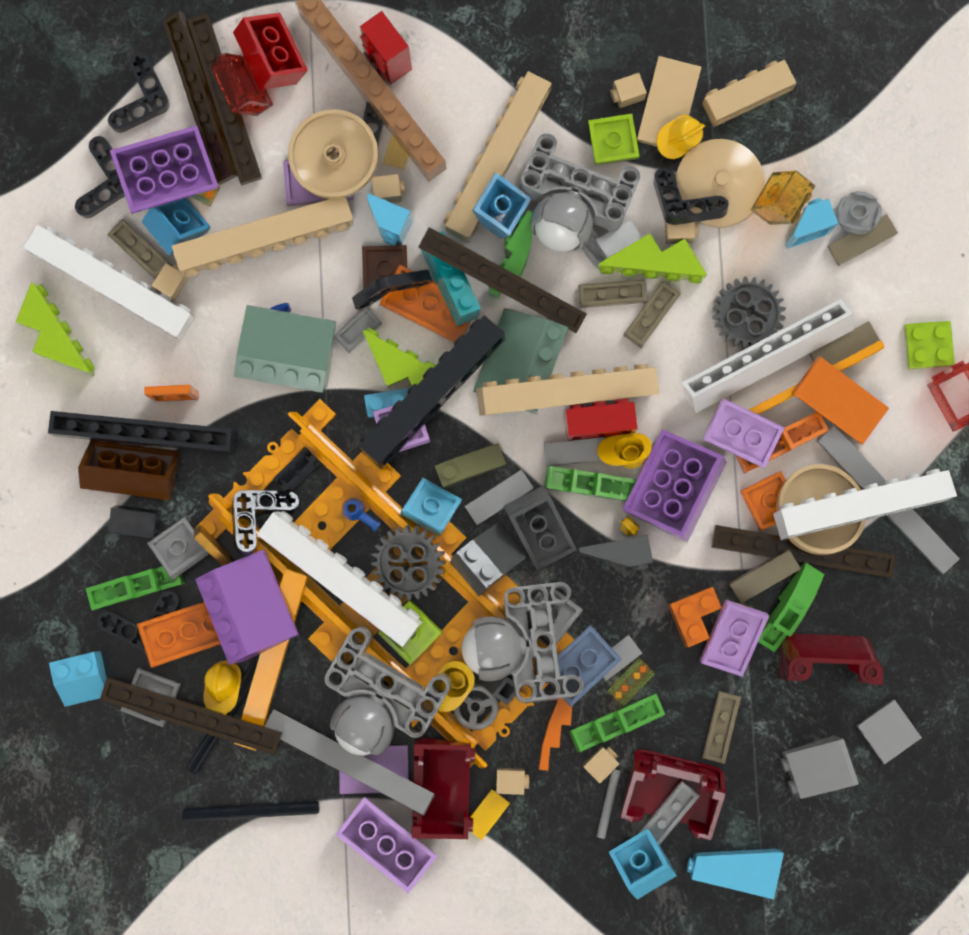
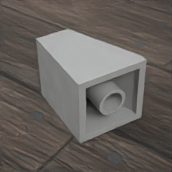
(819, 767)

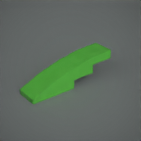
(588, 483)
(131, 587)
(617, 722)

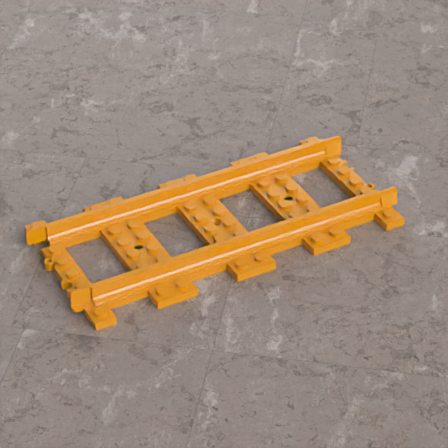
(369, 484)

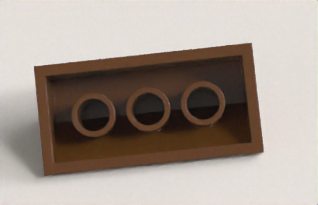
(129, 469)

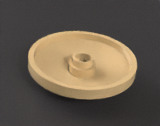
(333, 154)
(722, 170)
(815, 482)

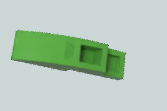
(518, 249)
(792, 607)

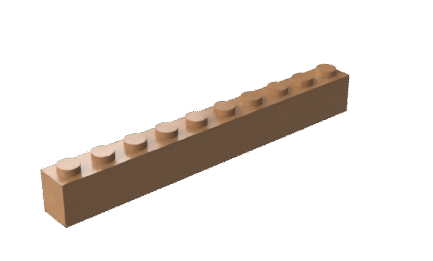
(372, 87)

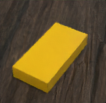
(488, 813)

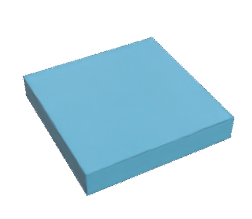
(431, 506)

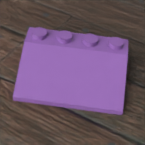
(164, 169)
(675, 485)
(246, 607)

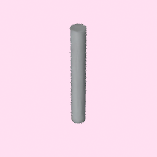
(608, 803)

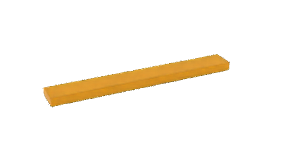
(842, 365)
(271, 661)

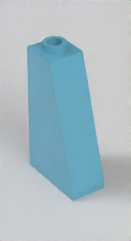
(741, 870)

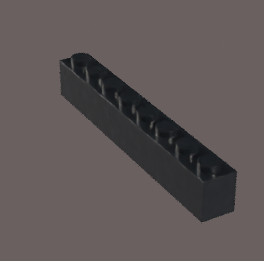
(432, 392)
(142, 432)

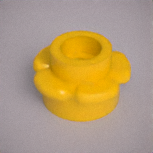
(629, 526)

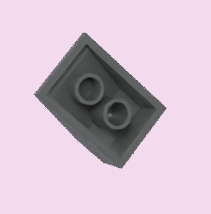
(540, 528)
(625, 553)
(488, 558)

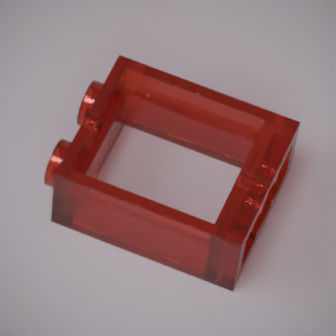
(239, 85)
(954, 423)

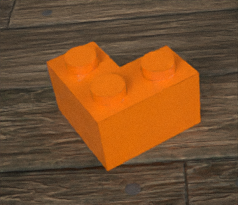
(688, 614)

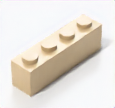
(749, 92)

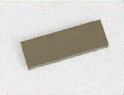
(854, 244)
(138, 248)
(612, 293)
(651, 314)
(847, 344)
(764, 575)
(721, 727)

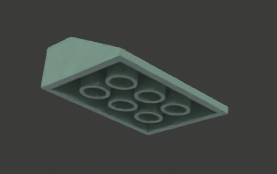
(285, 349)
(528, 350)

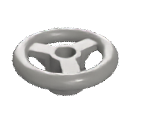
(472, 725)

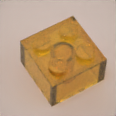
(783, 197)

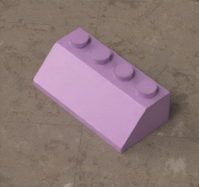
(386, 845)

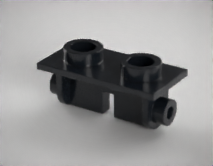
(296, 470)

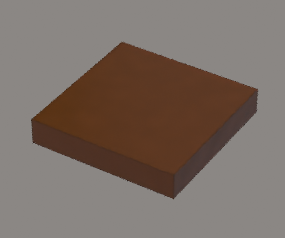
(382, 261)

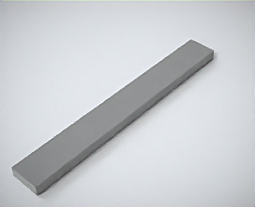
(907, 521)
(352, 765)

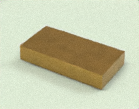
(211, 546)

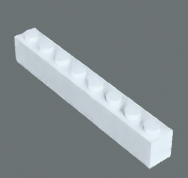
(109, 282)
(768, 355)
(864, 504)
(340, 578)

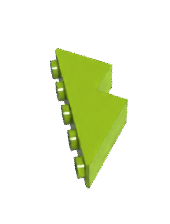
(647, 259)
(54, 336)
(393, 362)

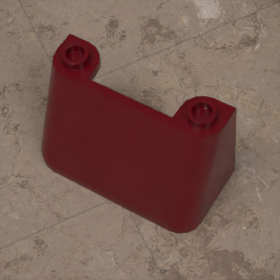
(802, 650)
(445, 771)
(657, 774)

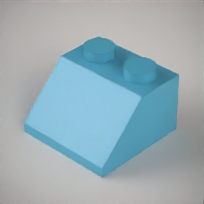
(390, 219)
(814, 222)
(79, 678)
(642, 864)

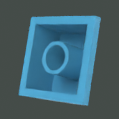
(500, 206)
(175, 223)

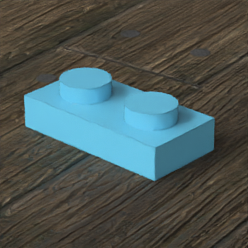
(383, 400)

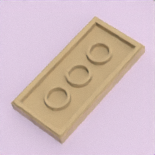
(668, 97)

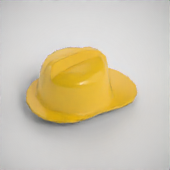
(679, 136)
(625, 450)
(462, 684)
(222, 687)

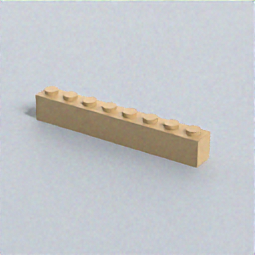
(500, 152)
(262, 236)
(568, 390)

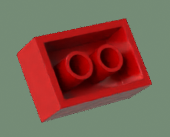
(385, 48)
(270, 51)
(600, 420)

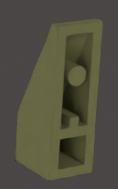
(470, 465)

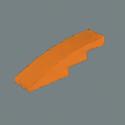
(792, 437)
(559, 716)

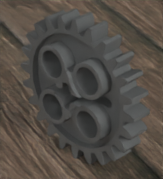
(756, 294)
(410, 582)

